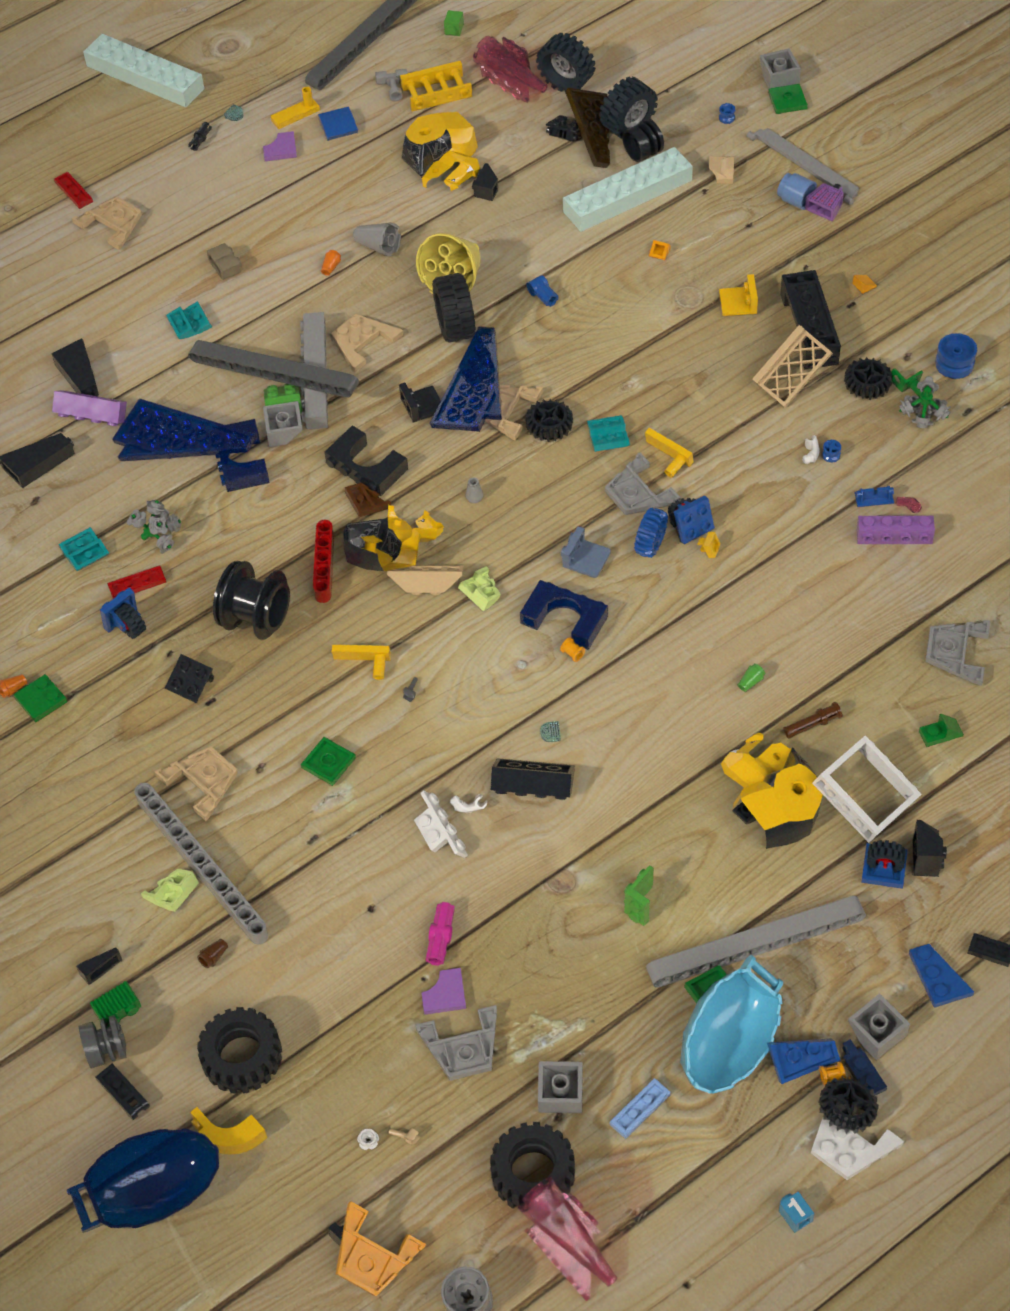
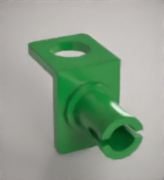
(907, 383)

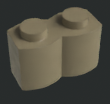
(224, 261)

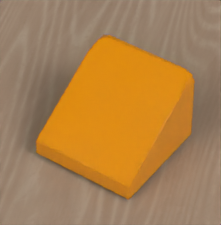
(659, 250)
(863, 283)

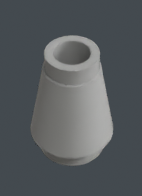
(474, 492)

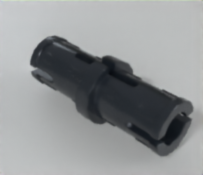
(200, 136)

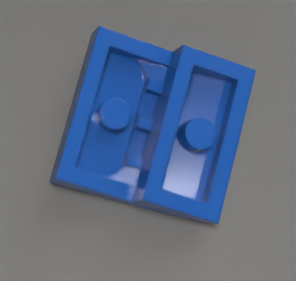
(338, 123)

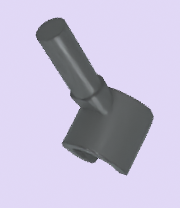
(408, 691)

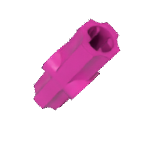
(440, 933)

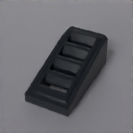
(97, 966)

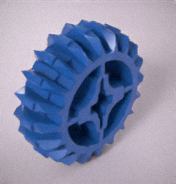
(651, 532)

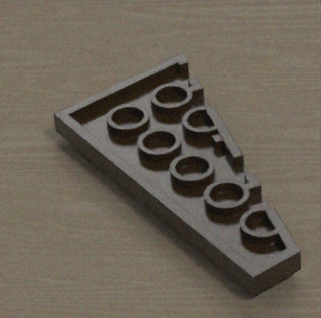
(586, 112)

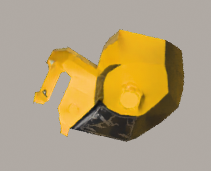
(436, 143)
(394, 539)
(776, 790)

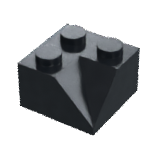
(927, 850)

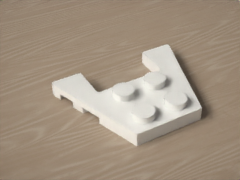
(850, 1152)

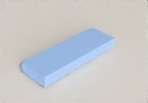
(640, 1108)

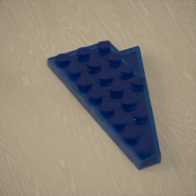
(474, 387)
(163, 432)

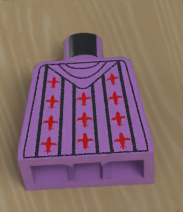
(825, 201)

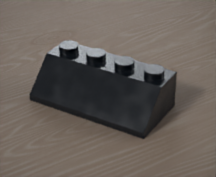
(532, 778)

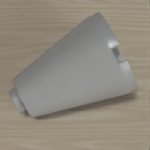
(379, 237)

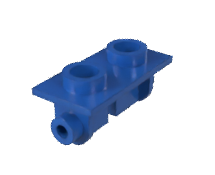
(873, 497)

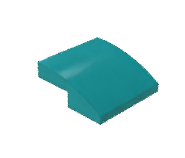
(189, 321)
(608, 433)
(83, 549)

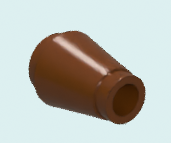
(211, 954)

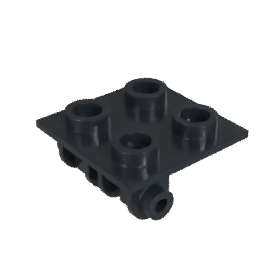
(563, 127)
(189, 678)

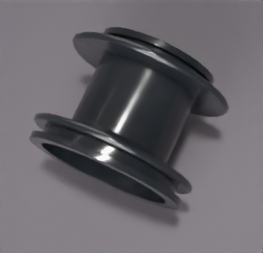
(245, 598)

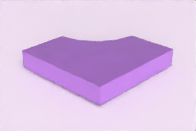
(281, 148)
(446, 994)

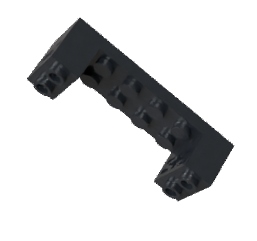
(810, 310)

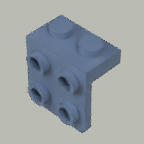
(584, 555)

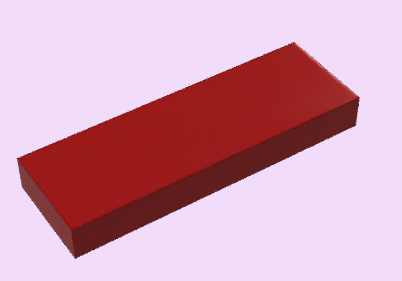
(73, 190)
(138, 581)

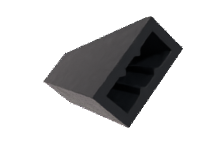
(76, 367)
(36, 459)

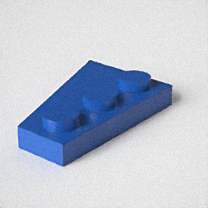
(938, 977)
(801, 1057)

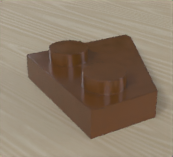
(365, 500)

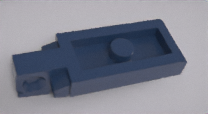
(862, 1068)

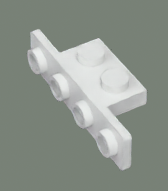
(436, 827)

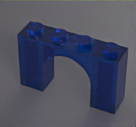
(245, 474)
(549, 597)

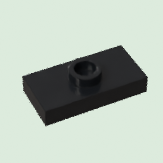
(990, 949)

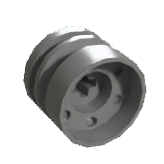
(462, 1284)

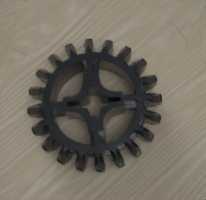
(868, 378)
(548, 414)
(850, 1102)

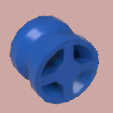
(727, 113)
(831, 451)

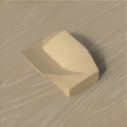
(722, 168)

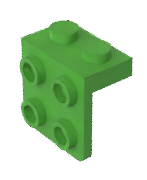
(283, 394)
(635, 903)

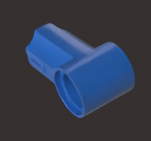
(540, 288)

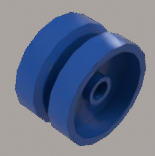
(956, 355)

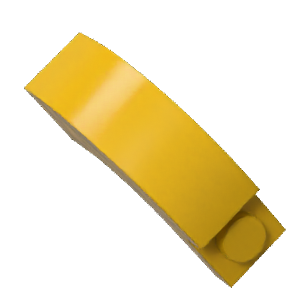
(230, 1140)

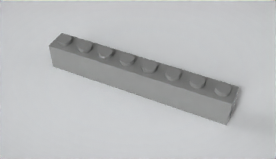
(314, 354)

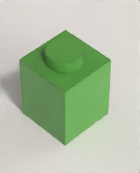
(453, 23)

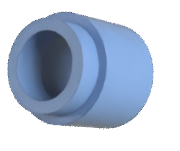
(795, 189)

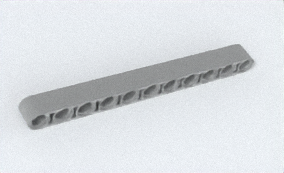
(204, 869)
(755, 941)

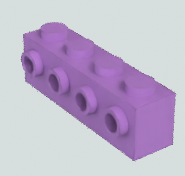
(89, 406)
(895, 529)

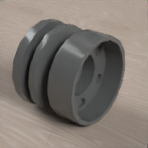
(102, 1041)

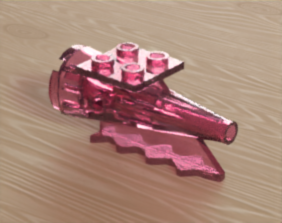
(507, 66)
(569, 1238)

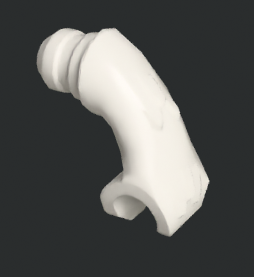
(814, 447)
(461, 806)

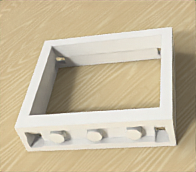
(848, 806)

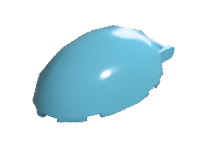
(731, 1028)

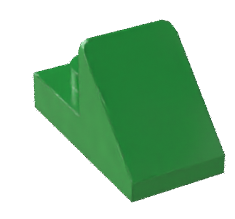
(941, 731)

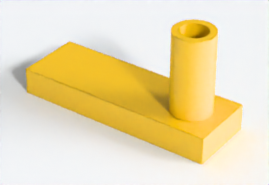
(297, 111)
(680, 454)
(378, 654)

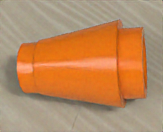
(330, 262)
(12, 685)

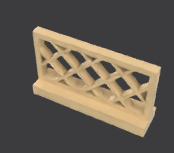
(781, 355)

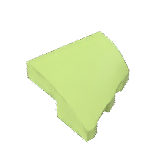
(480, 589)
(172, 890)

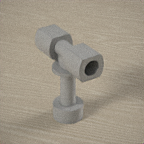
(392, 80)

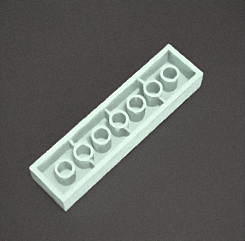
(144, 70)
(627, 189)

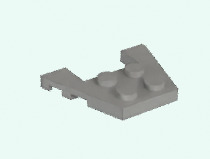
(633, 494)
(948, 648)
(464, 1053)

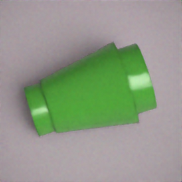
(752, 676)

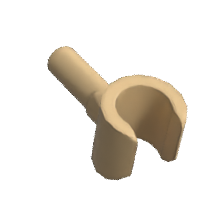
(411, 1137)

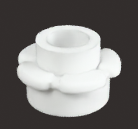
(364, 1135)

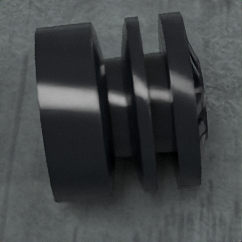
(643, 140)

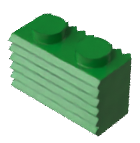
(118, 1002)

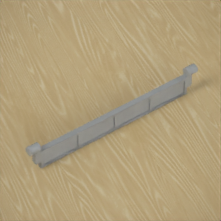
(806, 162)

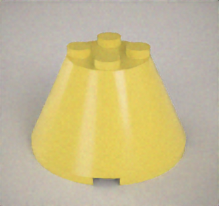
(447, 255)

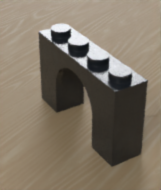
(376, 477)

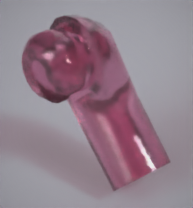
(910, 502)

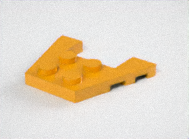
(366, 1262)

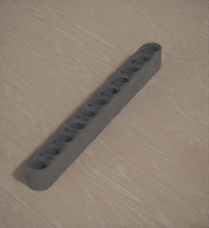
(356, 42)
(273, 368)

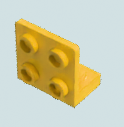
(739, 299)

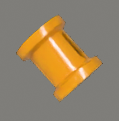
(572, 649)
(831, 1072)

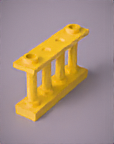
(435, 75)

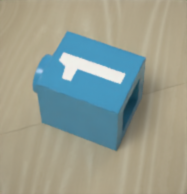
(795, 1211)

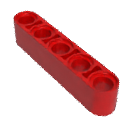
(323, 561)

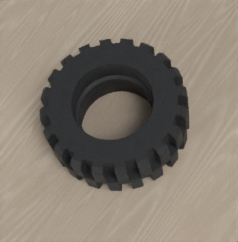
(454, 307)
(232, 1026)
(530, 1140)

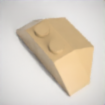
(426, 578)

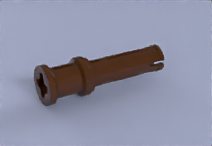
(821, 716)

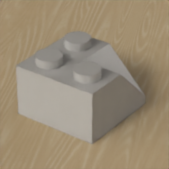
(780, 68)
(282, 422)
(878, 1026)
(560, 1087)

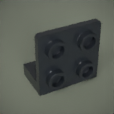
(420, 403)

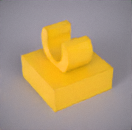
(709, 544)

